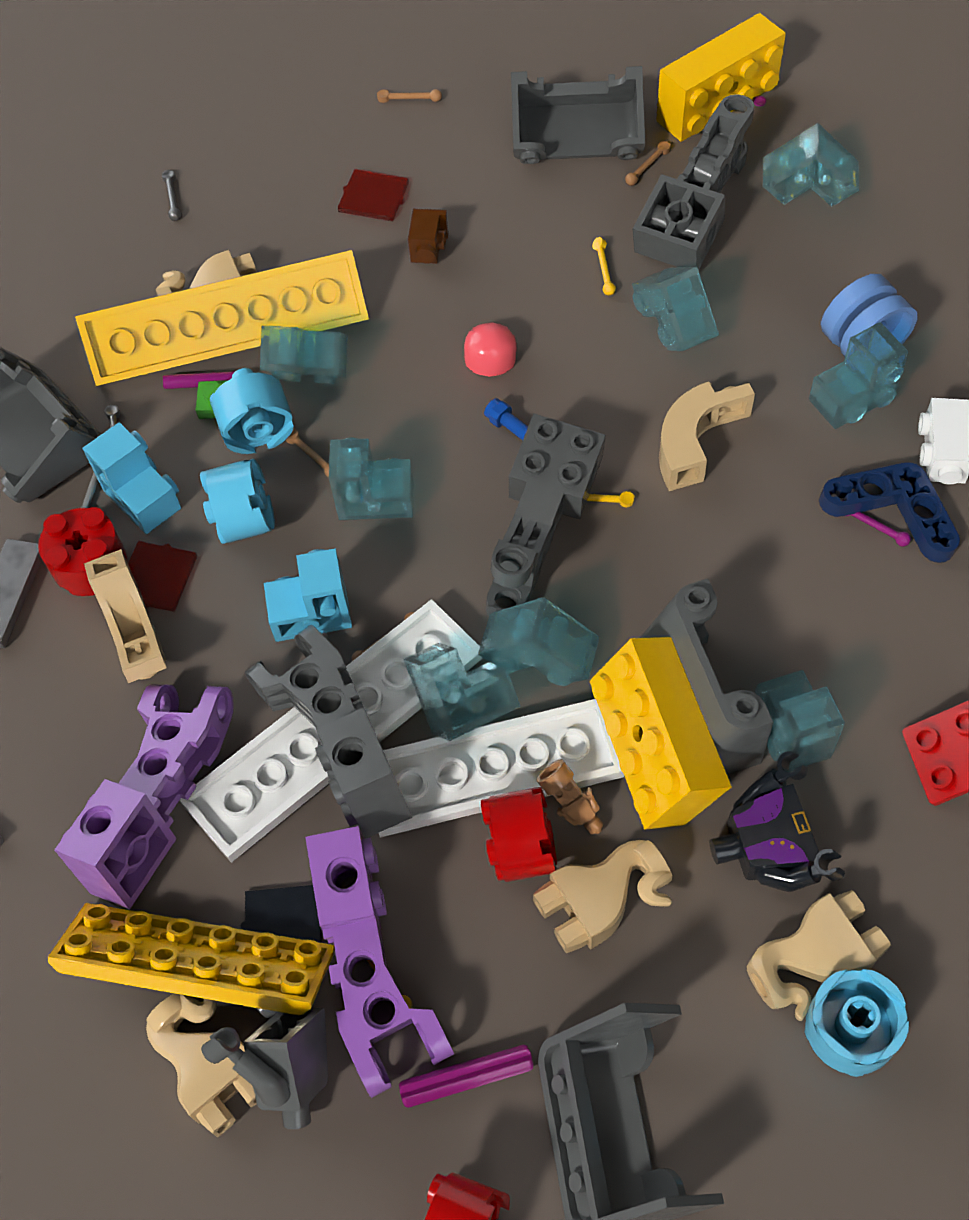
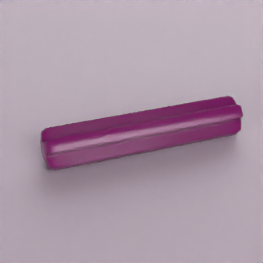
(466, 1075)

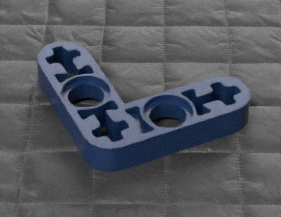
(897, 492)

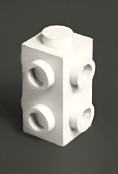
(946, 440)

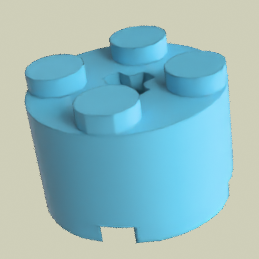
(252, 411)
(237, 501)
(862, 995)

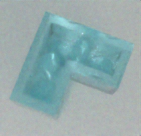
(811, 162)
(680, 307)
(298, 353)
(863, 380)
(367, 486)
(541, 638)
(456, 699)
(802, 719)

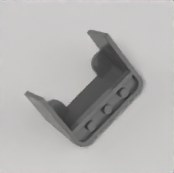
(599, 1121)

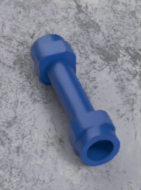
(501, 414)

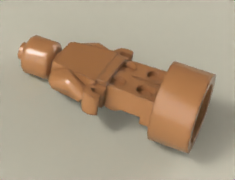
(577, 805)

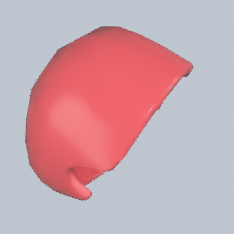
(490, 349)

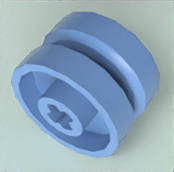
(864, 305)

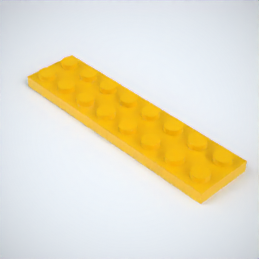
(220, 317)

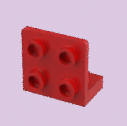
(941, 753)

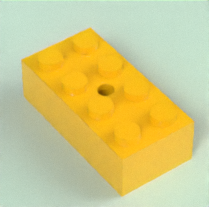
(736, 62)
(659, 733)

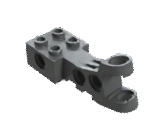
(689, 211)
(548, 480)
(349, 747)

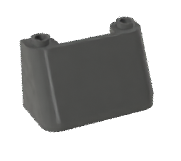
(578, 118)
(38, 430)
(735, 719)

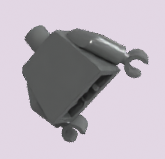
(280, 1060)

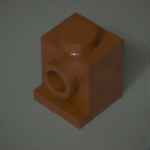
(427, 235)

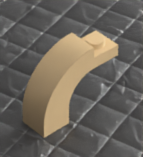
(691, 415)
(126, 616)

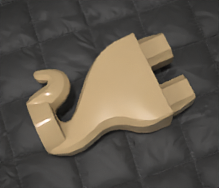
(215, 269)
(598, 893)
(816, 950)
(201, 1084)

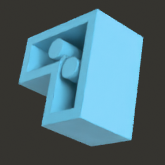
(132, 477)
(311, 599)

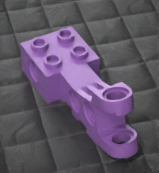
(127, 823)
(353, 926)

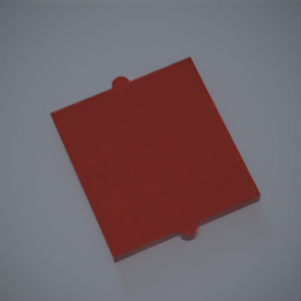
(373, 195)
(161, 573)

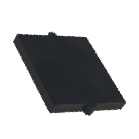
(283, 912)

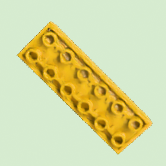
(193, 958)

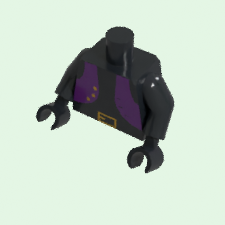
(773, 834)

